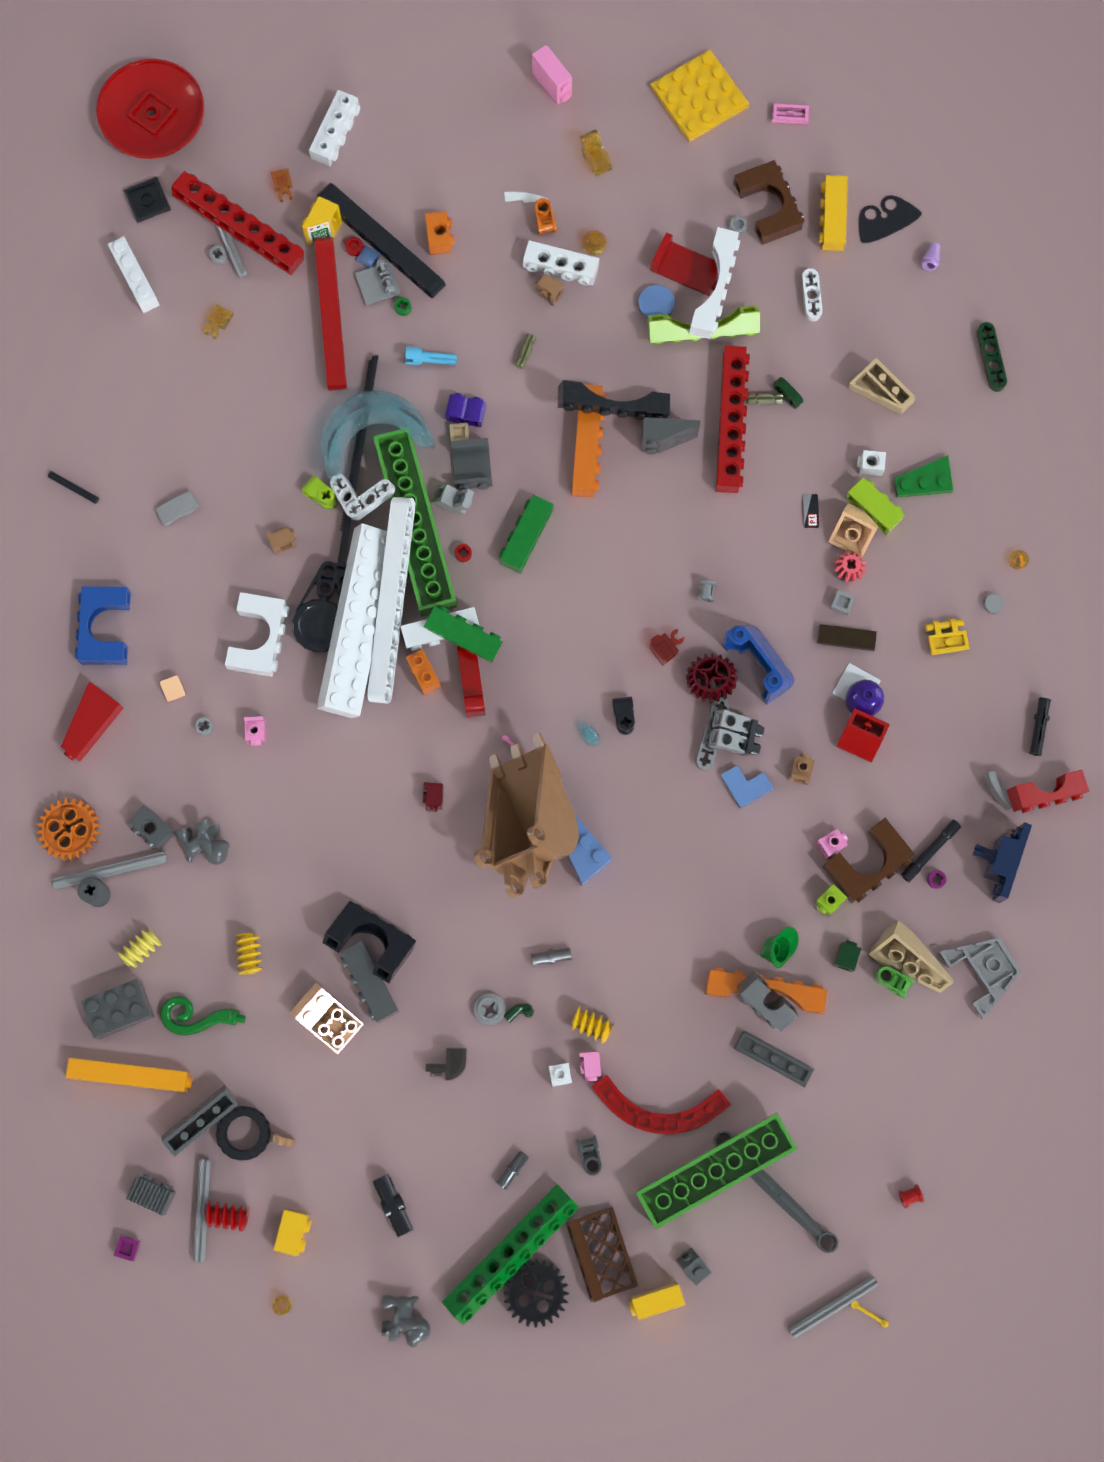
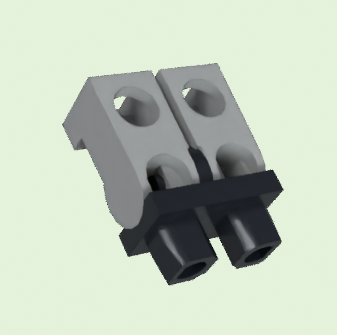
(735, 733)

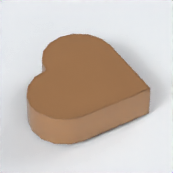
(282, 1140)

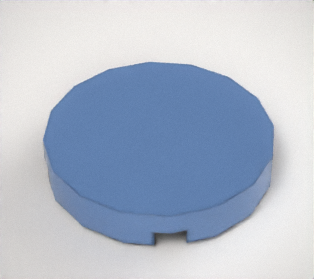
(656, 300)

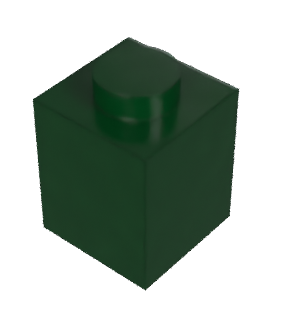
(847, 956)

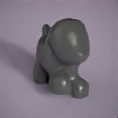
(203, 841)
(414, 1328)

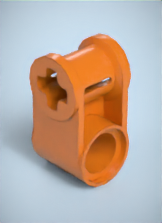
(544, 219)

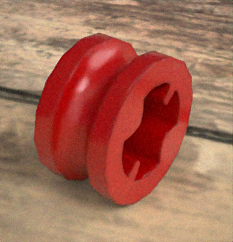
(458, 555)

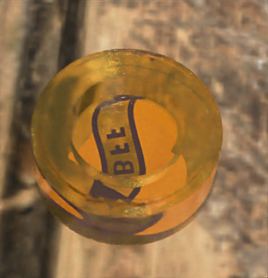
(1018, 559)

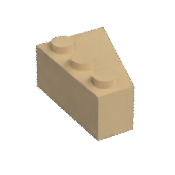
(882, 388)

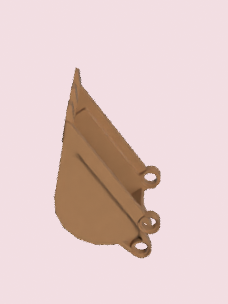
(526, 818)

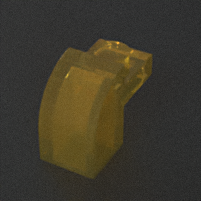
(594, 153)

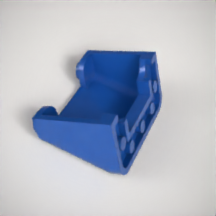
(778, 676)

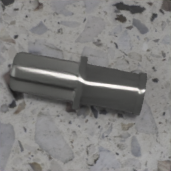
(512, 1170)

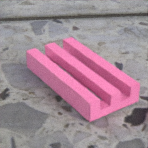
(790, 116)

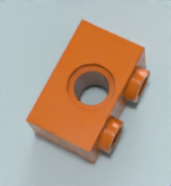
(439, 222)
(423, 672)

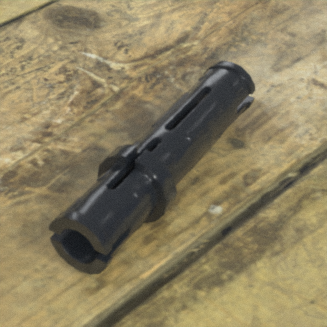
(1040, 726)

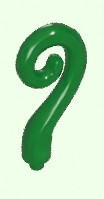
(224, 1016)

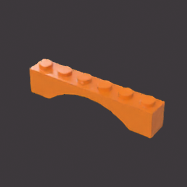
(807, 998)

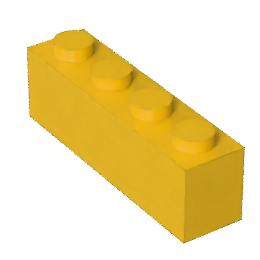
(834, 213)

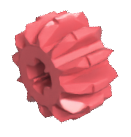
(848, 559)

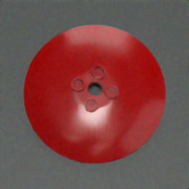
(145, 87)

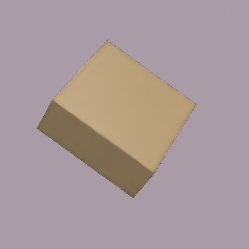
(459, 431)

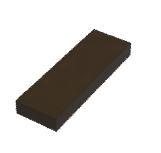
(847, 637)

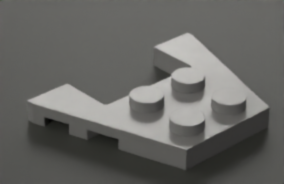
(992, 966)

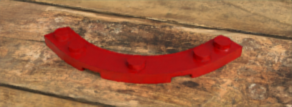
(657, 1122)

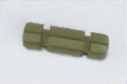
(525, 351)
(765, 398)

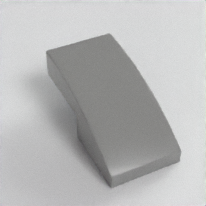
(177, 507)
(999, 794)

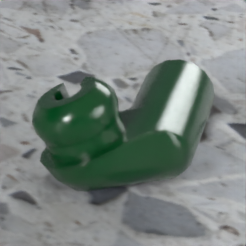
(518, 1009)

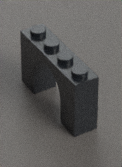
(357, 920)

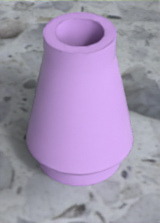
(932, 257)

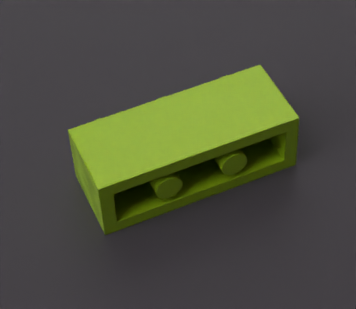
(876, 505)

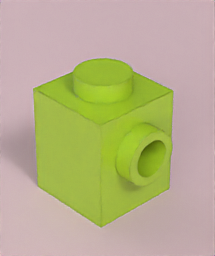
(830, 901)

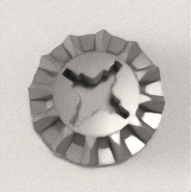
(499, 1008)

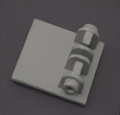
(377, 282)

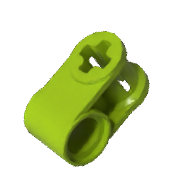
(318, 491)

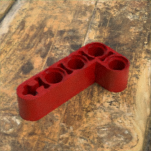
(471, 683)

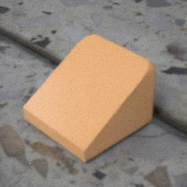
(172, 688)

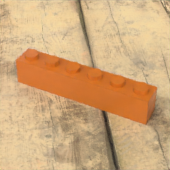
(587, 450)

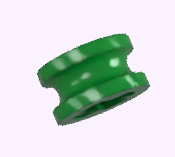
(405, 301)

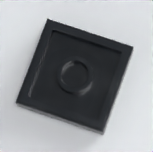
(147, 199)

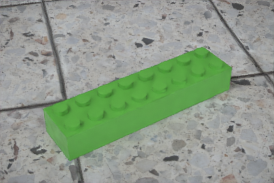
(716, 1170)

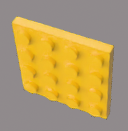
(699, 95)

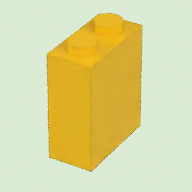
(656, 1301)

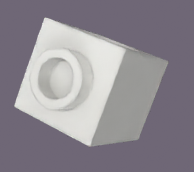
(875, 456)
(560, 1074)

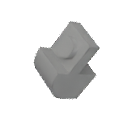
(453, 499)

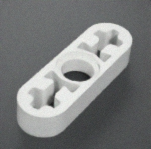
(814, 287)

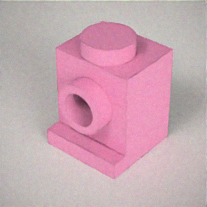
(255, 722)
(828, 848)
(590, 1066)

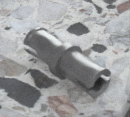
(551, 956)

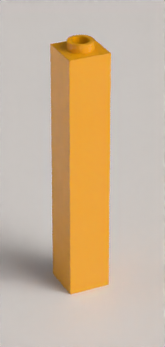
(128, 1075)

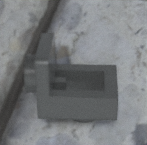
(693, 1266)

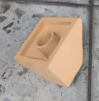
(853, 530)

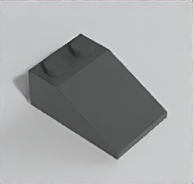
(663, 433)

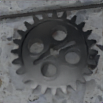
(531, 1312)

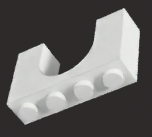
(261, 660)

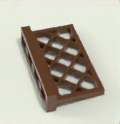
(585, 1261)

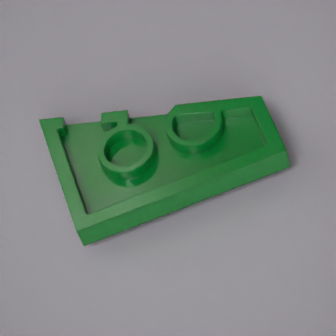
(926, 480)

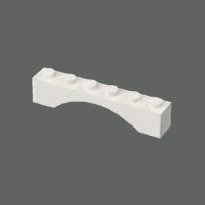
(705, 315)

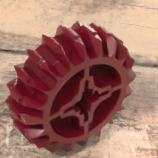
(700, 671)

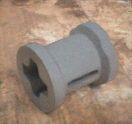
(707, 590)

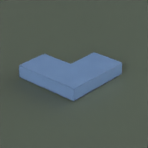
(743, 790)

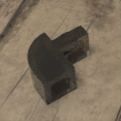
(455, 1064)

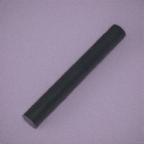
(73, 487)

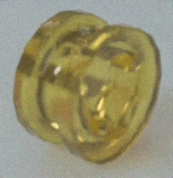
(277, 1301)

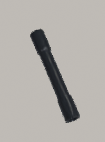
(916, 866)

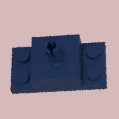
(1004, 860)

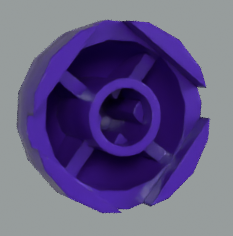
(865, 696)

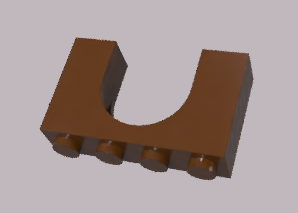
(769, 178)
(894, 851)

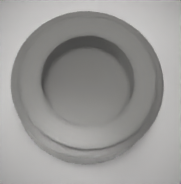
(738, 224)
(993, 604)

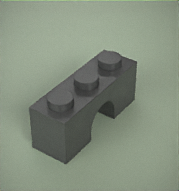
(777, 1013)

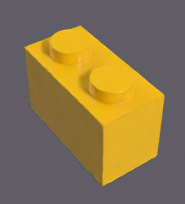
(292, 1232)

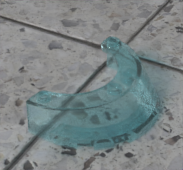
(366, 410)

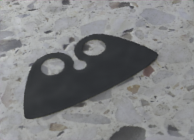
(896, 219)

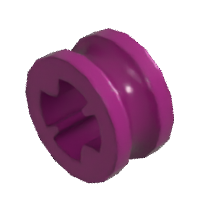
(933, 884)

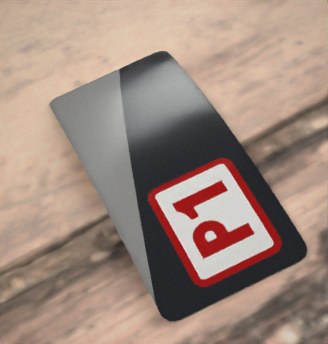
(811, 511)

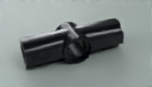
(393, 1205)

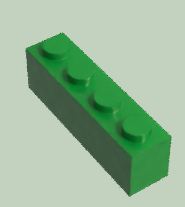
(526, 533)
(463, 634)

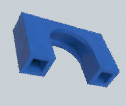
(92, 603)

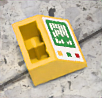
(322, 220)

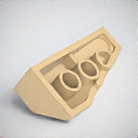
(906, 953)

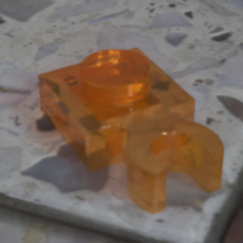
(282, 183)

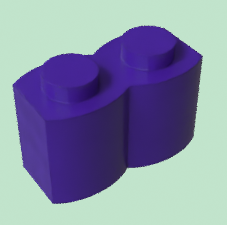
(465, 410)

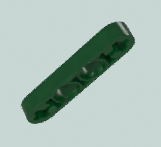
(991, 356)

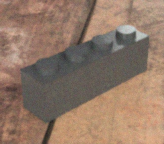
(372, 987)
(199, 1120)

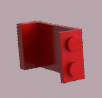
(685, 266)

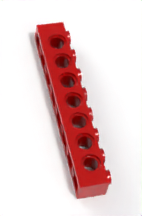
(242, 231)
(732, 356)

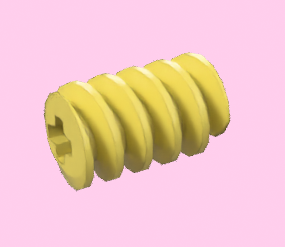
(139, 948)

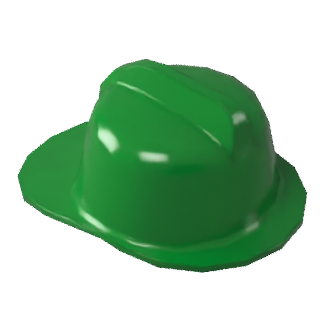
(780, 947)

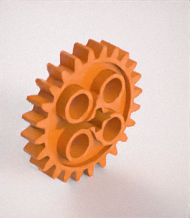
(59, 814)

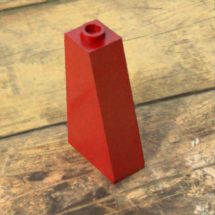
(90, 721)

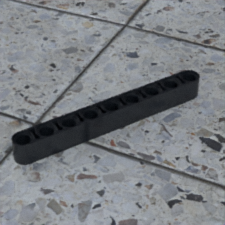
(384, 242)

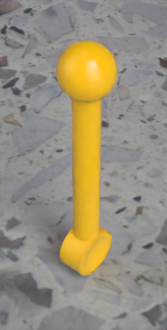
(884, 1323)

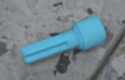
(416, 356)

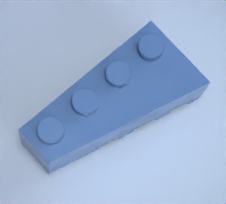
(588, 856)

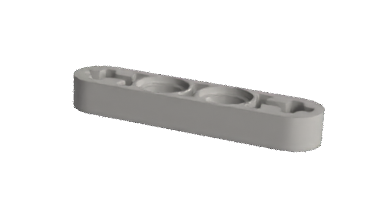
(707, 733)

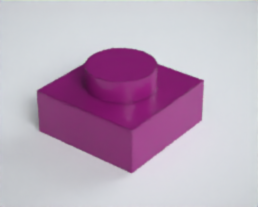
(127, 1248)

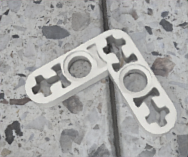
(355, 501)

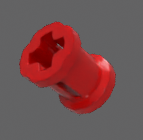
(911, 1196)

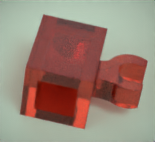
(665, 647)

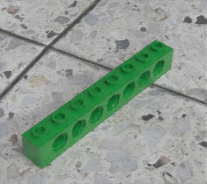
(500, 1265)

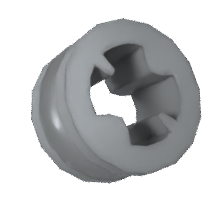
(214, 250)
(205, 731)

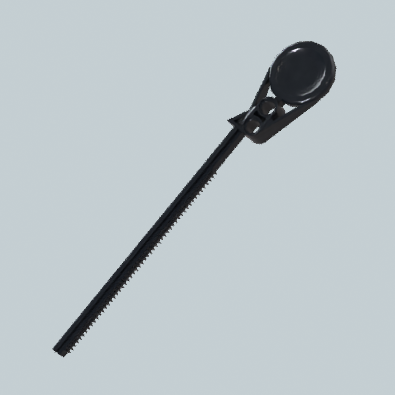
(315, 619)

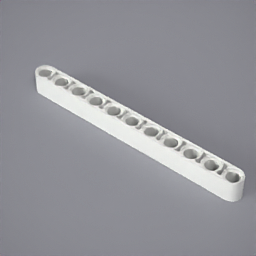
(391, 600)

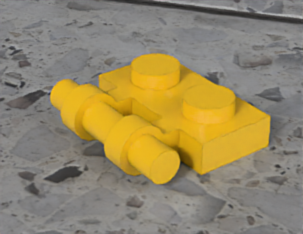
(947, 642)

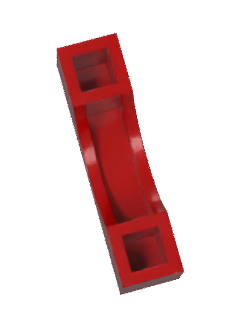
(1028, 795)

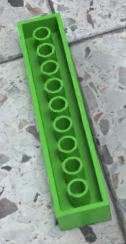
(426, 557)

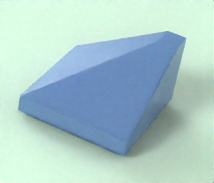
(368, 257)

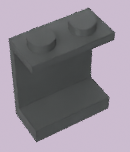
(471, 464)

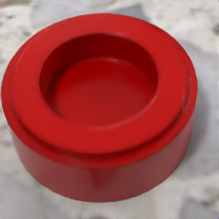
(353, 246)

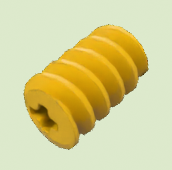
(249, 953)
(592, 1025)

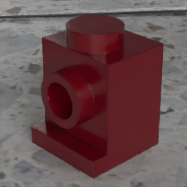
(433, 796)

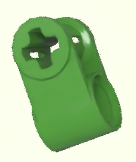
(897, 982)

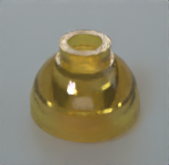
(594, 242)

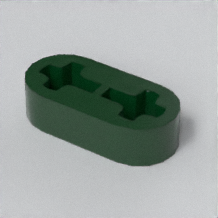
(790, 395)

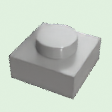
(842, 602)

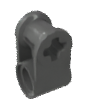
(589, 1153)

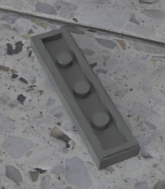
(774, 1059)

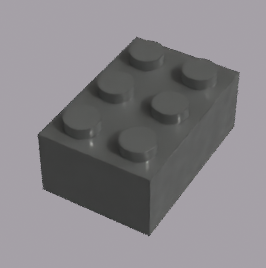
(117, 1009)

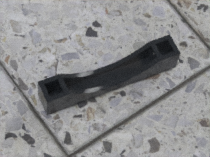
(577, 396)

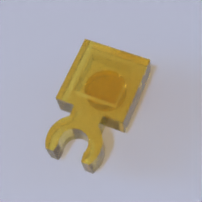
(219, 319)

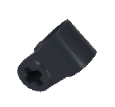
(624, 711)

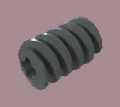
(93, 892)

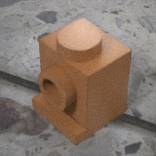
(549, 288)
(282, 539)
(799, 775)

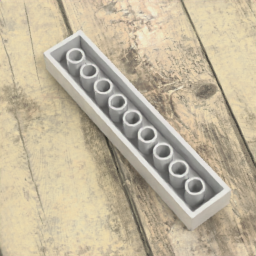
(354, 625)

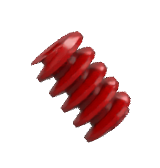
(226, 1216)

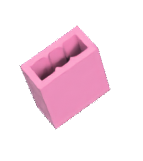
(552, 75)

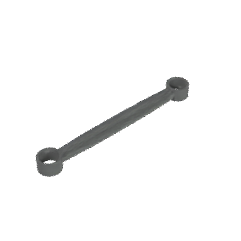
(783, 1199)

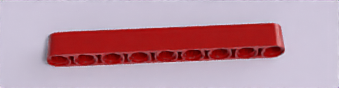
(330, 314)

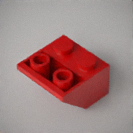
(862, 735)

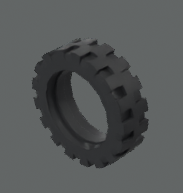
(261, 1144)

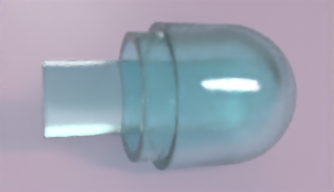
(589, 734)

